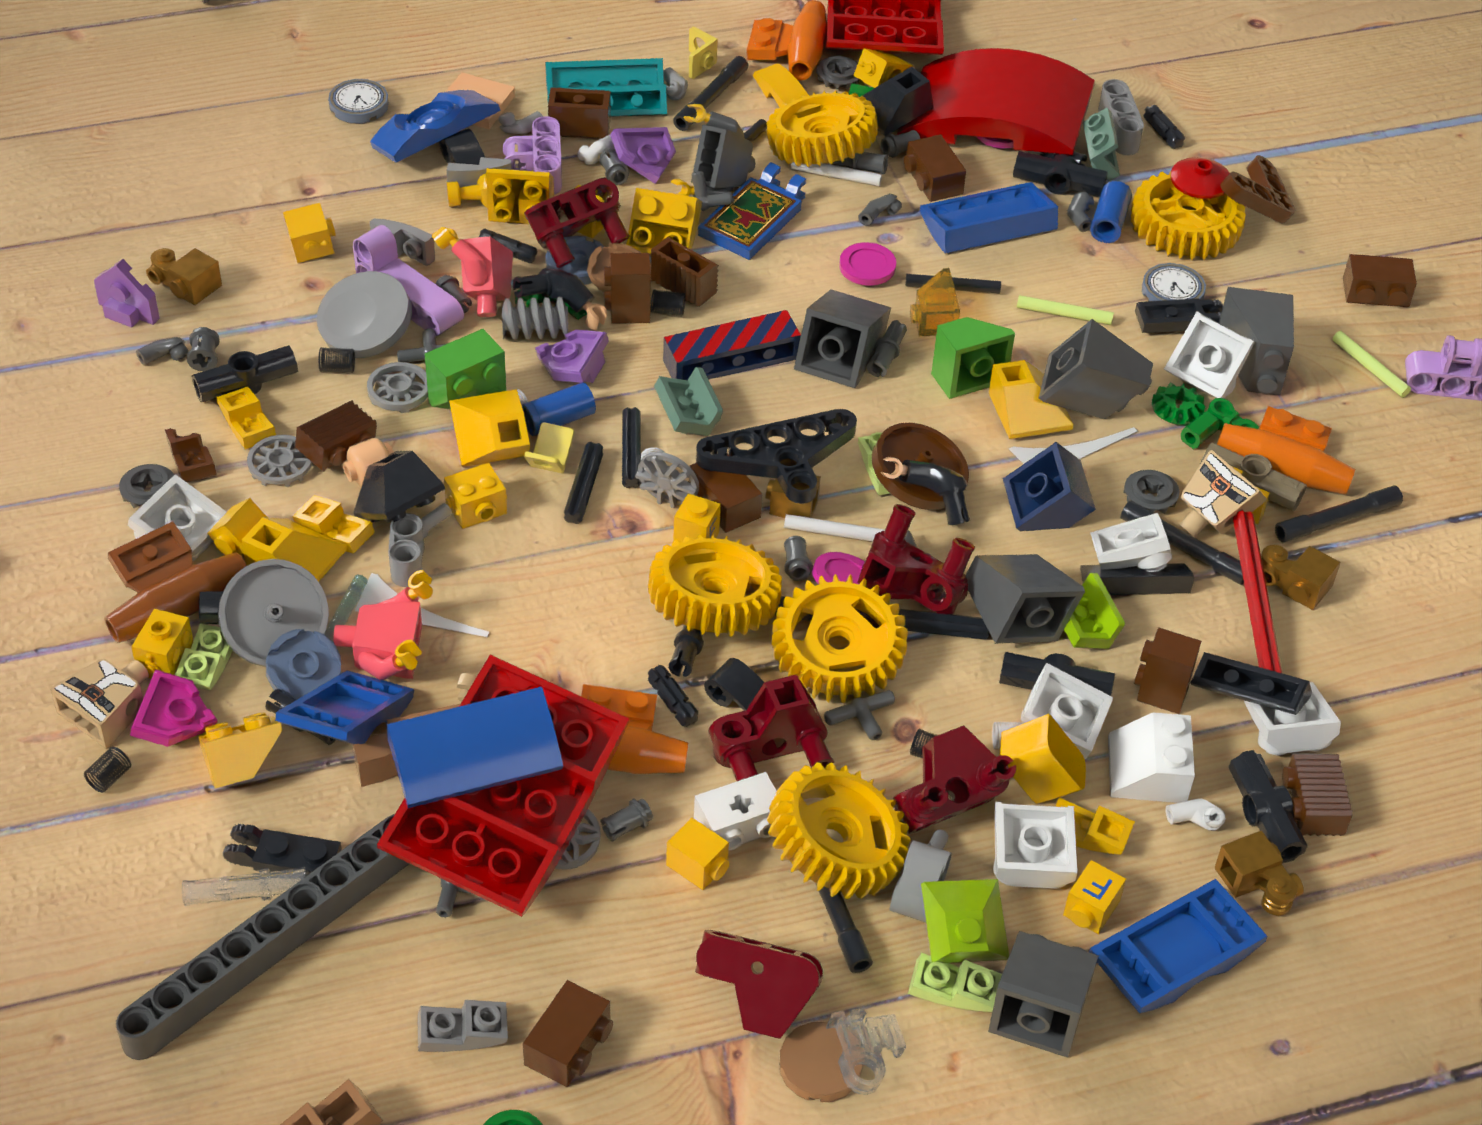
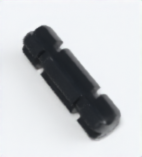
(1164, 126)
(520, 250)
(672, 695)

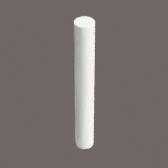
(841, 173)
(830, 528)

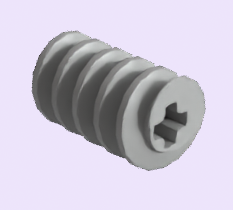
(534, 318)

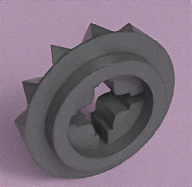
(845, 70)
(135, 481)
(1154, 482)

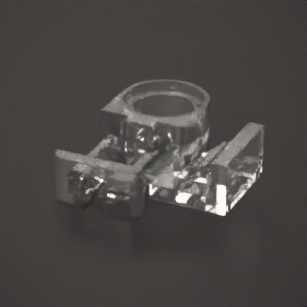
(871, 1038)

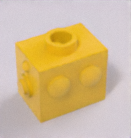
(878, 67)
(309, 232)
(475, 495)
(162, 642)

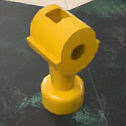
(471, 192)

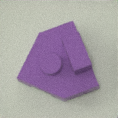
(644, 149)
(124, 297)
(576, 357)

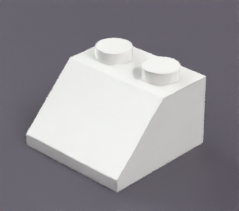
(1152, 758)

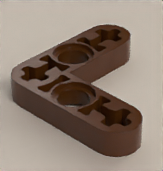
(1262, 192)

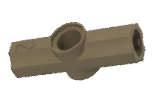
(1258, 471)

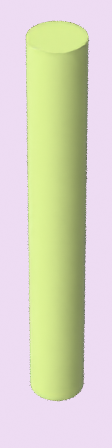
(1064, 309)
(1371, 364)

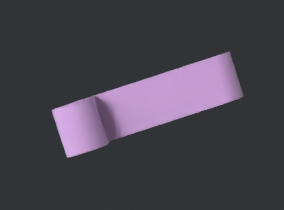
(430, 304)

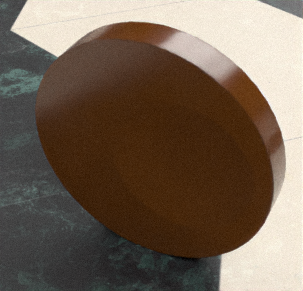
(916, 443)

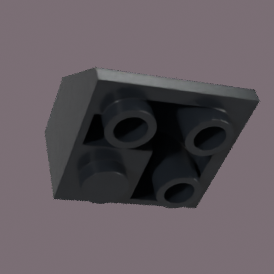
(900, 100)
(396, 486)

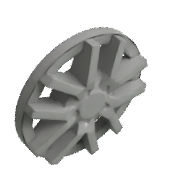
(277, 461)
(660, 478)

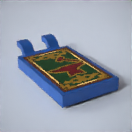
(756, 214)

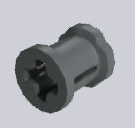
(203, 349)

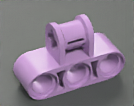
(538, 151)
(1448, 373)

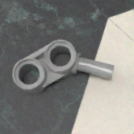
(407, 542)
(921, 865)

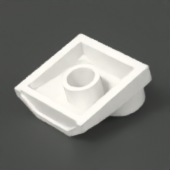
(1209, 356)
(185, 506)
(1133, 544)
(1071, 703)
(1287, 733)
(1035, 845)

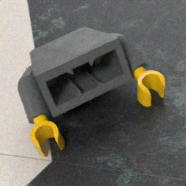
(720, 155)

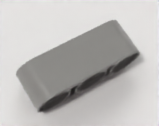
(1125, 115)

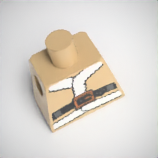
(1217, 495)
(101, 699)

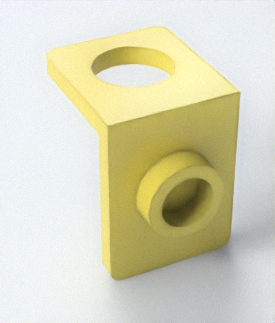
(703, 57)
(551, 448)

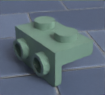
(1102, 142)
(690, 403)

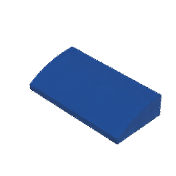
(990, 217)
(474, 747)

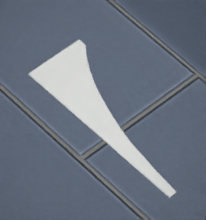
(1078, 450)
(378, 591)

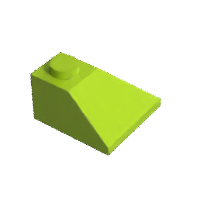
(965, 921)

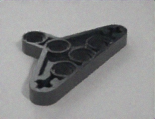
(765, 456)

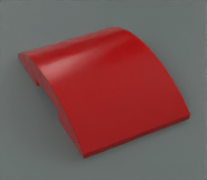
(885, 26)
(1006, 97)
(513, 834)

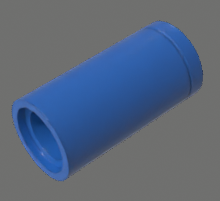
(1111, 212)
(559, 407)

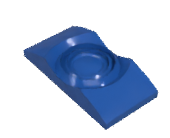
(431, 123)
(347, 707)
(1179, 947)

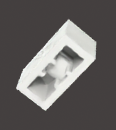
(737, 809)

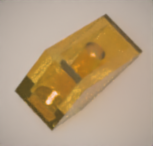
(935, 304)

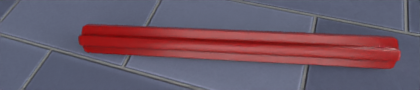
(1256, 592)

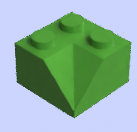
(967, 353)
(465, 369)

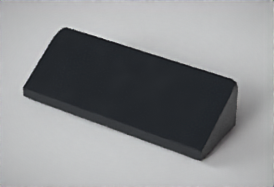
(1134, 580)
(1251, 683)

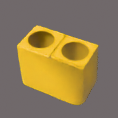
(1044, 759)

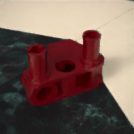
(573, 210)
(903, 577)
(778, 711)
(955, 766)
(765, 999)

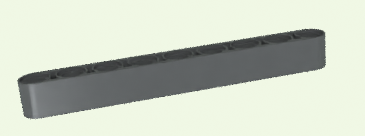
(260, 948)

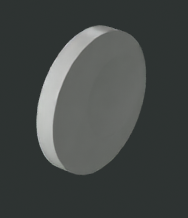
(364, 313)
(268, 602)

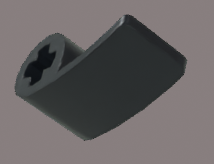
(461, 148)
(733, 683)

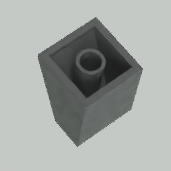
(1268, 322)
(840, 337)
(1094, 373)
(1022, 597)
(1042, 993)

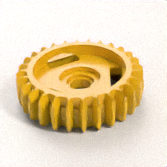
(822, 128)
(1163, 221)
(689, 569)
(835, 614)
(856, 813)

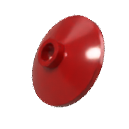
(1199, 177)

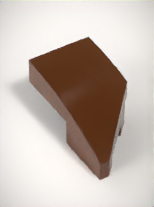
(190, 456)

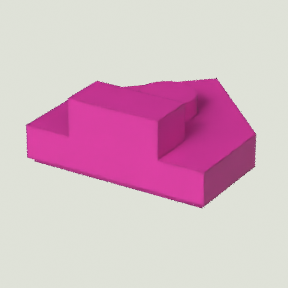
(171, 711)

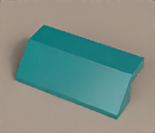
(634, 84)

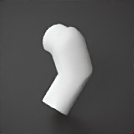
(592, 154)
(1197, 811)

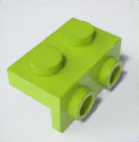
(1096, 617)

